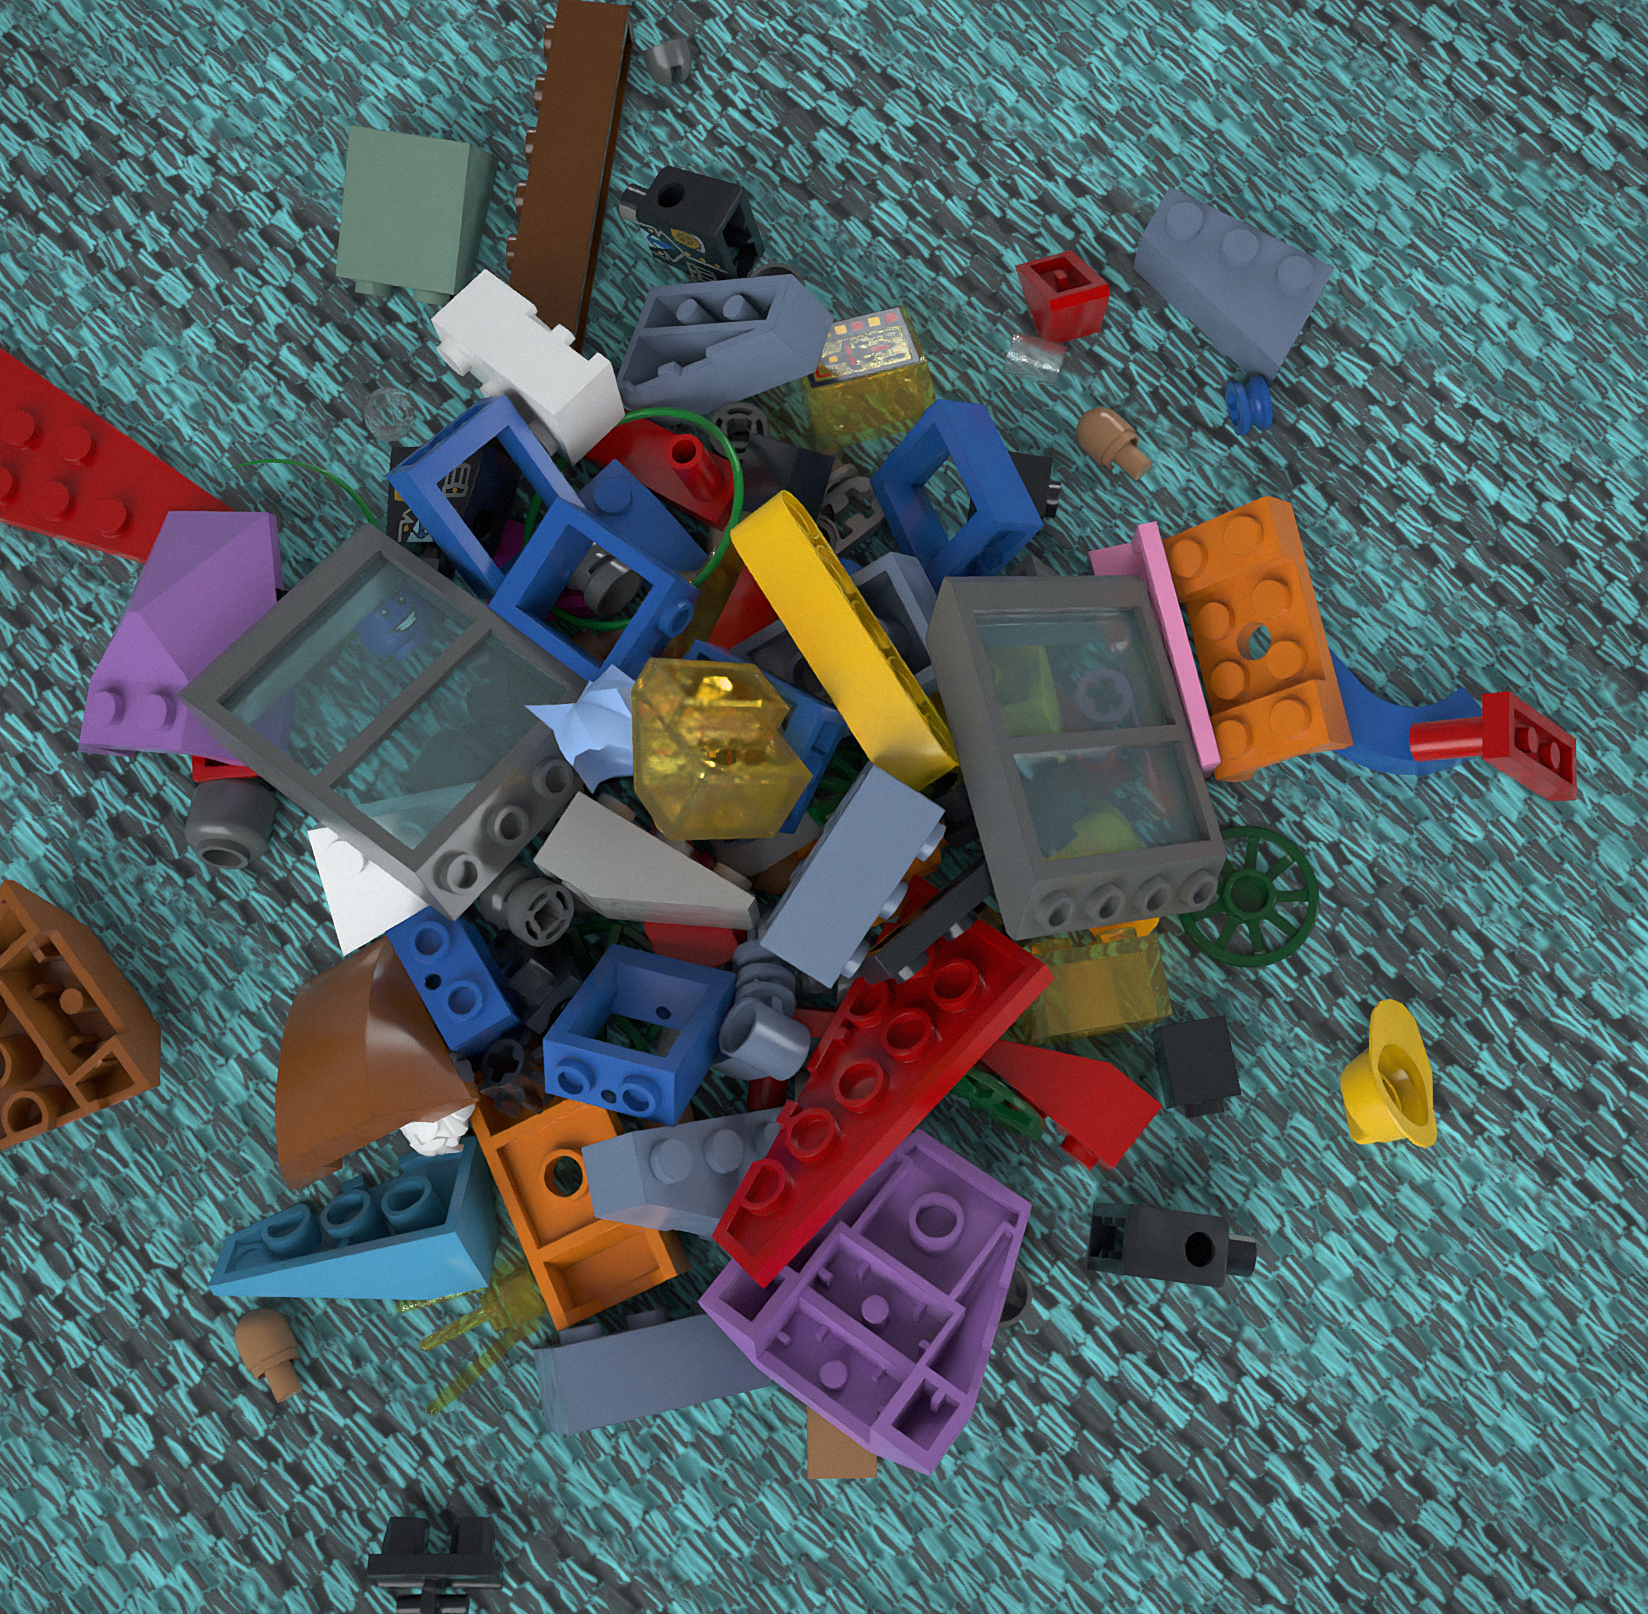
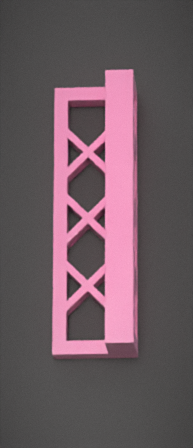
(1148, 561)

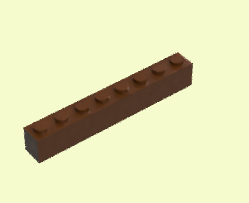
(570, 165)

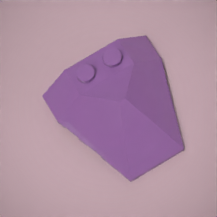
(192, 600)
(888, 1303)

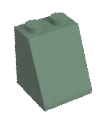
(412, 213)

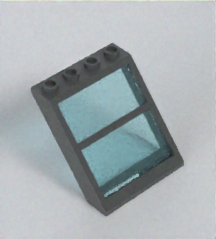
(397, 718)
(1074, 751)

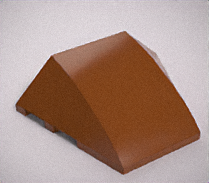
(67, 1022)
(358, 1064)

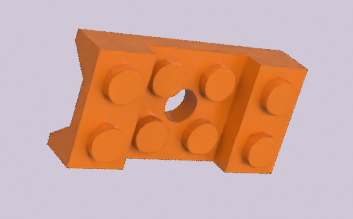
(1245, 575)
(575, 1257)

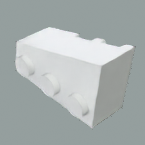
(515, 354)
(358, 891)

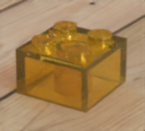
(1098, 988)

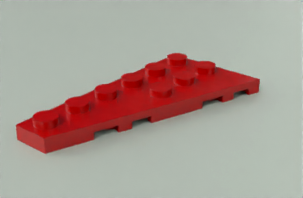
(80, 475)
(873, 1081)

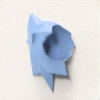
(595, 729)

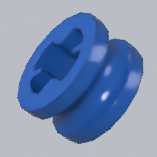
(1249, 405)

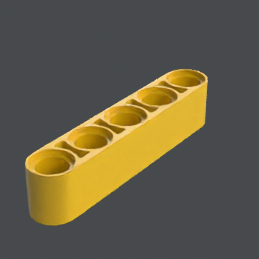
(844, 642)

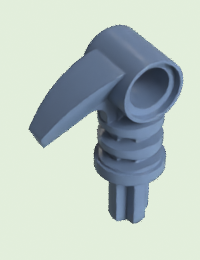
(758, 1030)

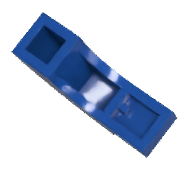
(1383, 729)

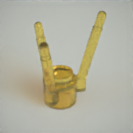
(508, 1304)

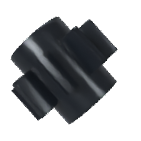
(515, 1074)

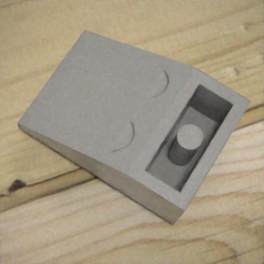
(640, 876)

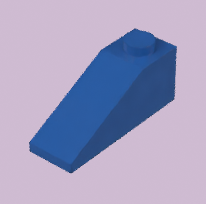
(642, 518)

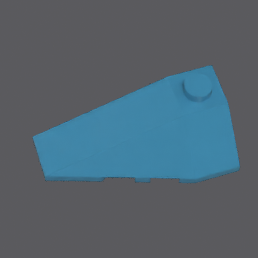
(400, 1240)

